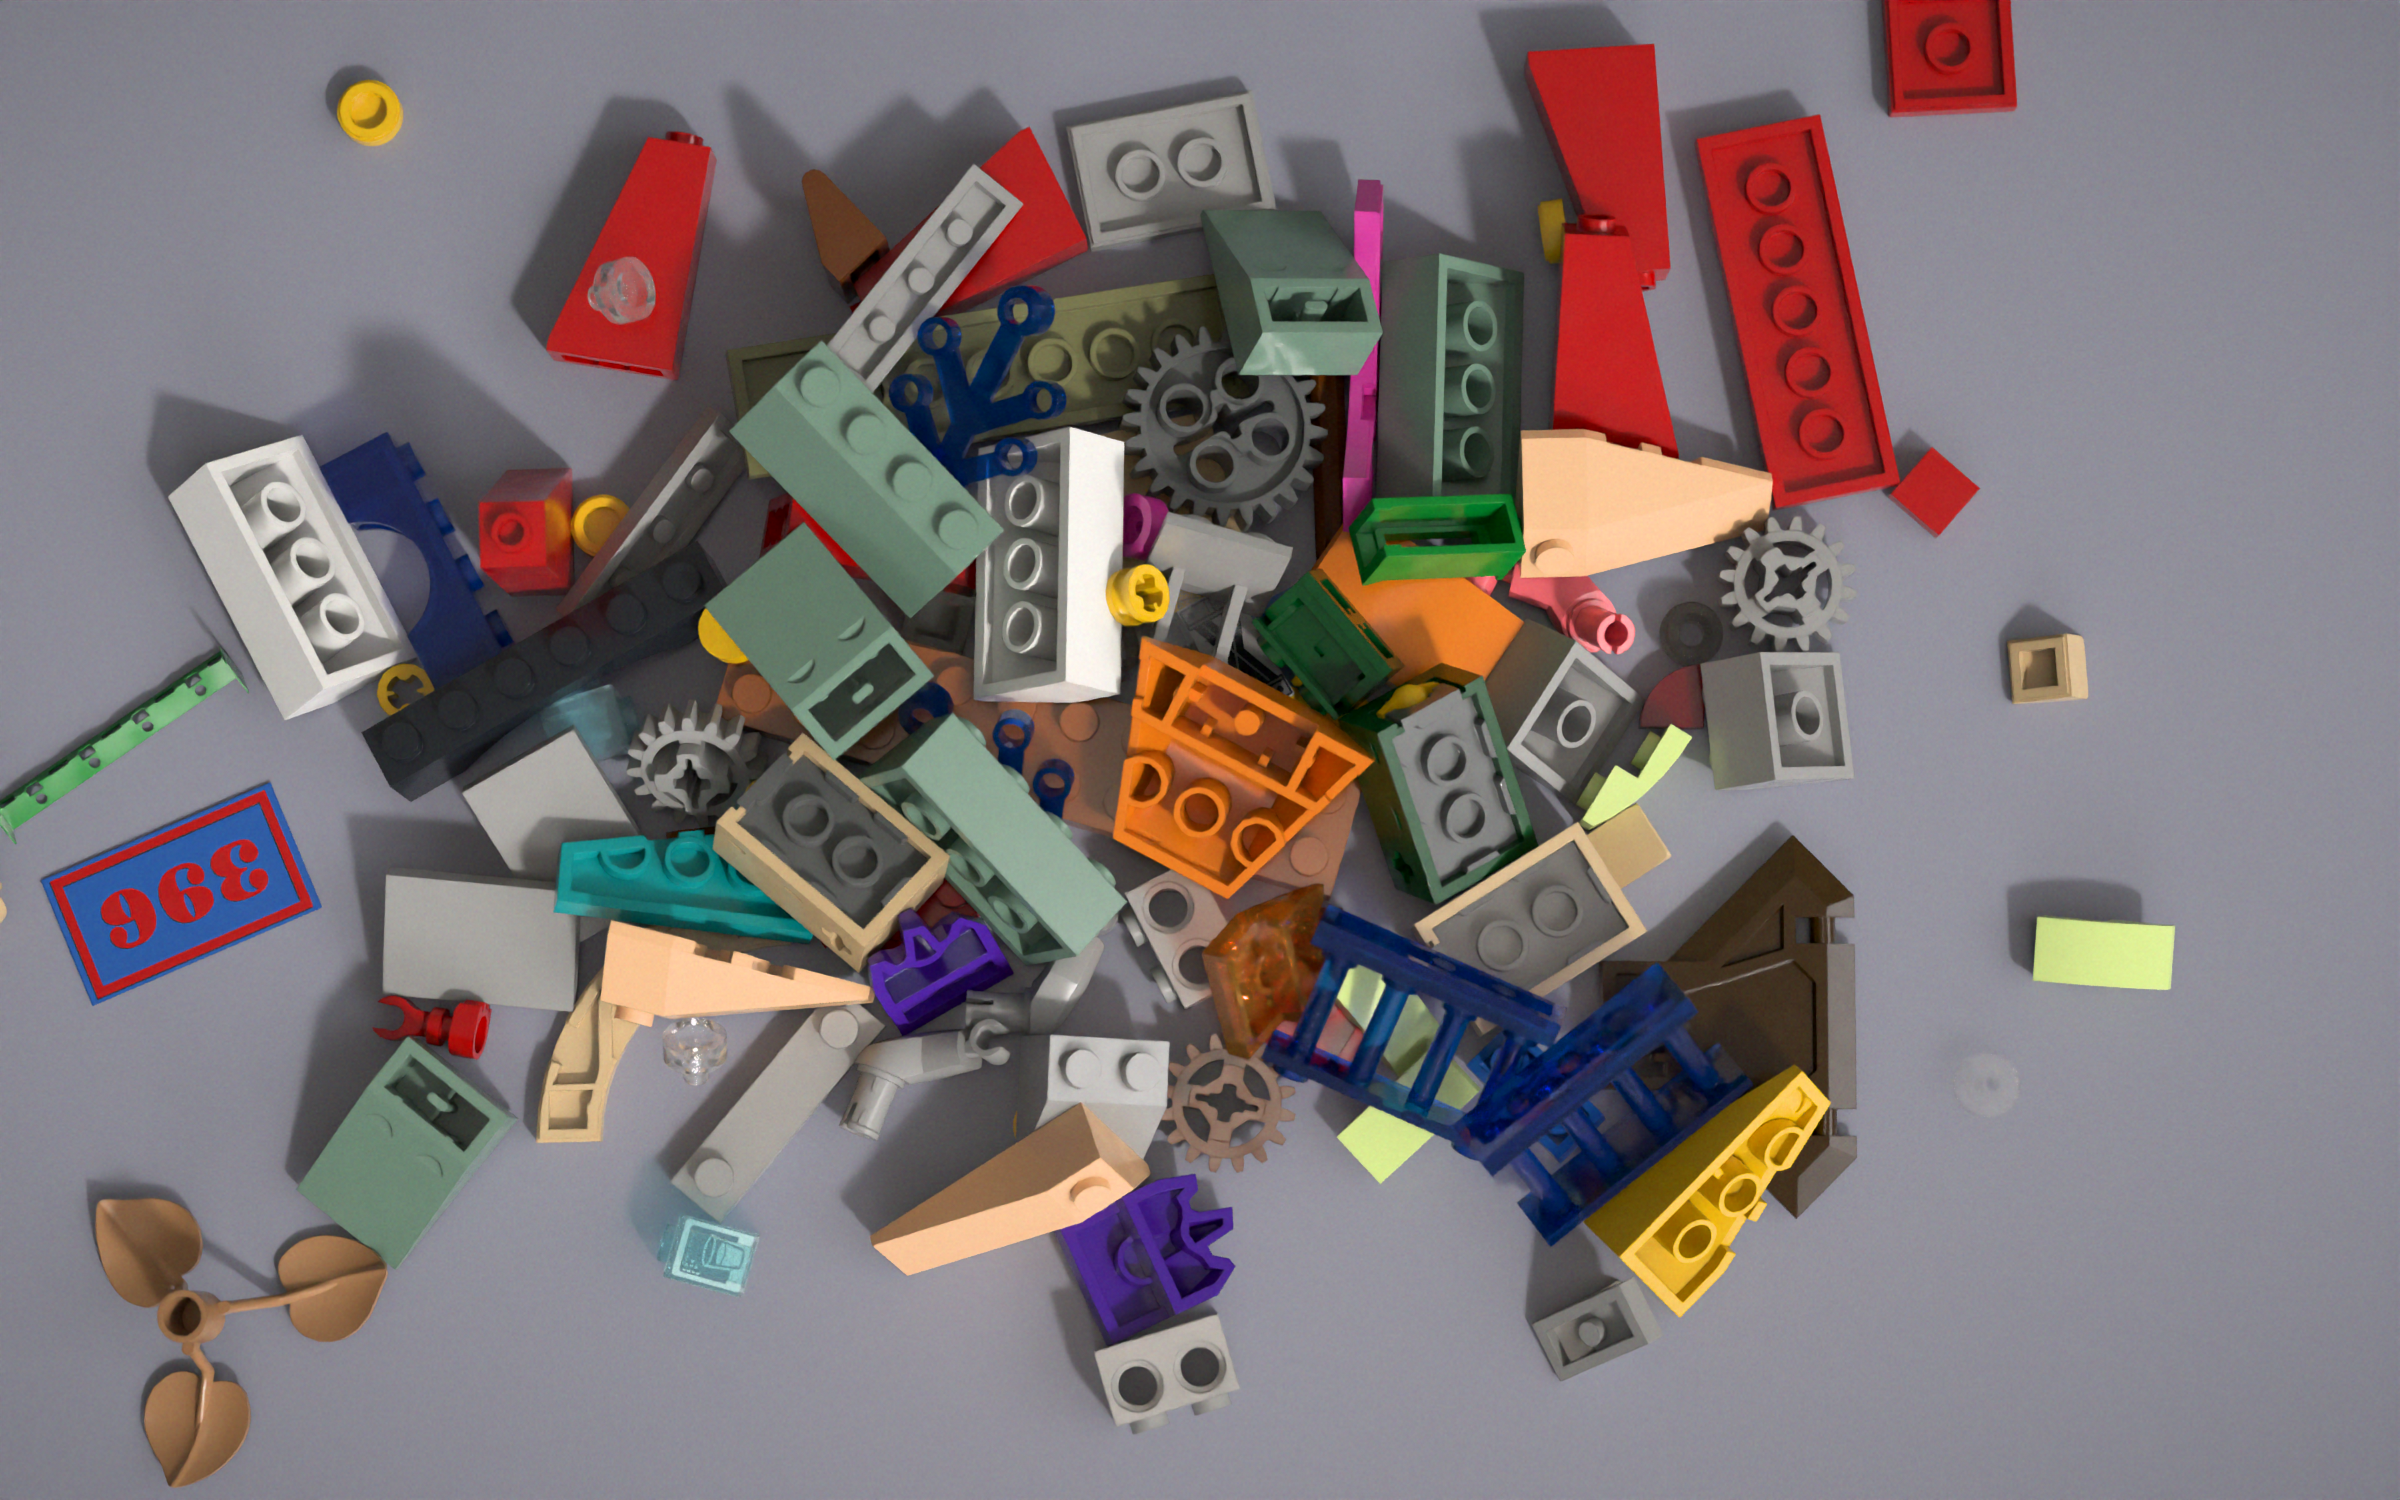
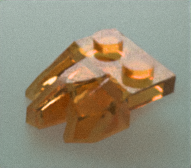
(1265, 967)

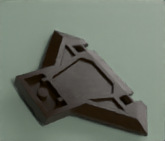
(1771, 1001)

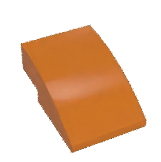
(1424, 618)

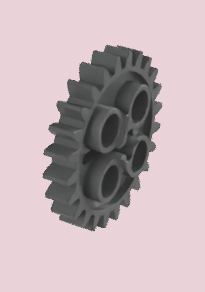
(1251, 477)

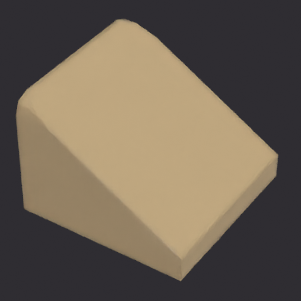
(2047, 669)
(1629, 845)

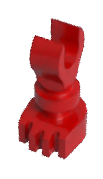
(464, 1030)

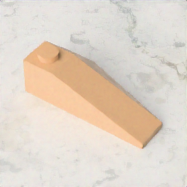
(1612, 505)
(680, 978)
(1024, 1192)

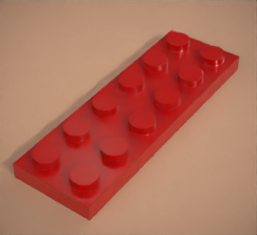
(1796, 312)

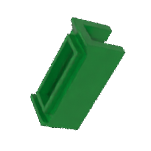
(1486, 519)

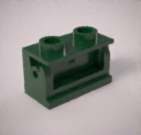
(1326, 645)

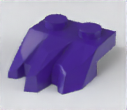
(935, 967)
(1147, 1257)

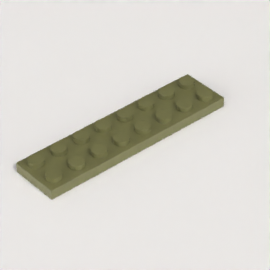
(1087, 350)

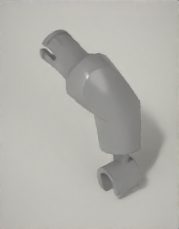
(1048, 1000)
(911, 1061)

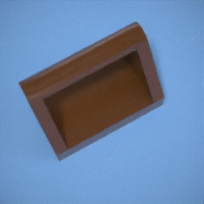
(843, 234)

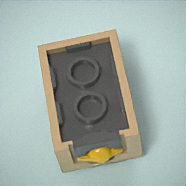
(830, 851)
(1536, 918)

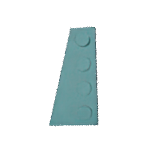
(667, 885)

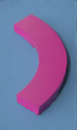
(1365, 386)

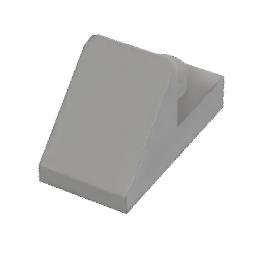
(1597, 1329)

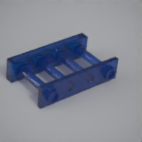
(1405, 971)
(1578, 1068)

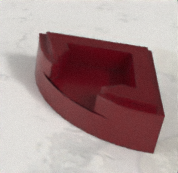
(1675, 701)

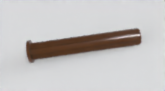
(1329, 475)

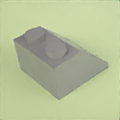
(1558, 709)
(1776, 720)
(1112, 1077)

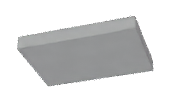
(1162, 166)
(546, 800)
(478, 940)

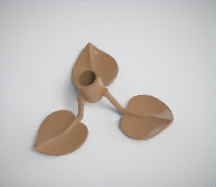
(147, 1250)

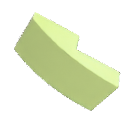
(1611, 795)
(2103, 952)
(1413, 1030)
(1386, 1141)

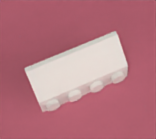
(291, 575)
(1046, 576)

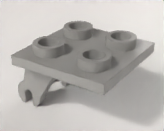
(1216, 565)

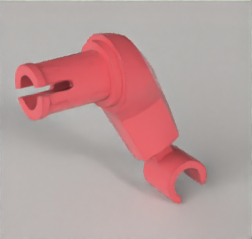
(1573, 607)

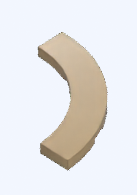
(591, 1047)

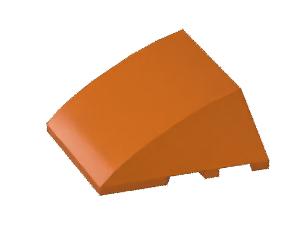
(1222, 767)

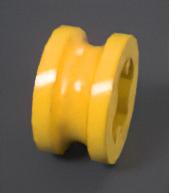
(1137, 595)
(406, 673)

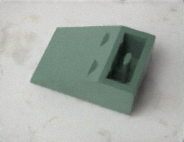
(1290, 293)
(818, 641)
(405, 1151)

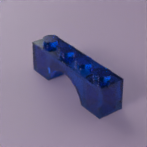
(382, 492)

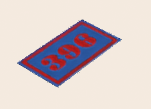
(181, 894)

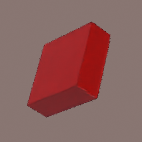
(1934, 492)

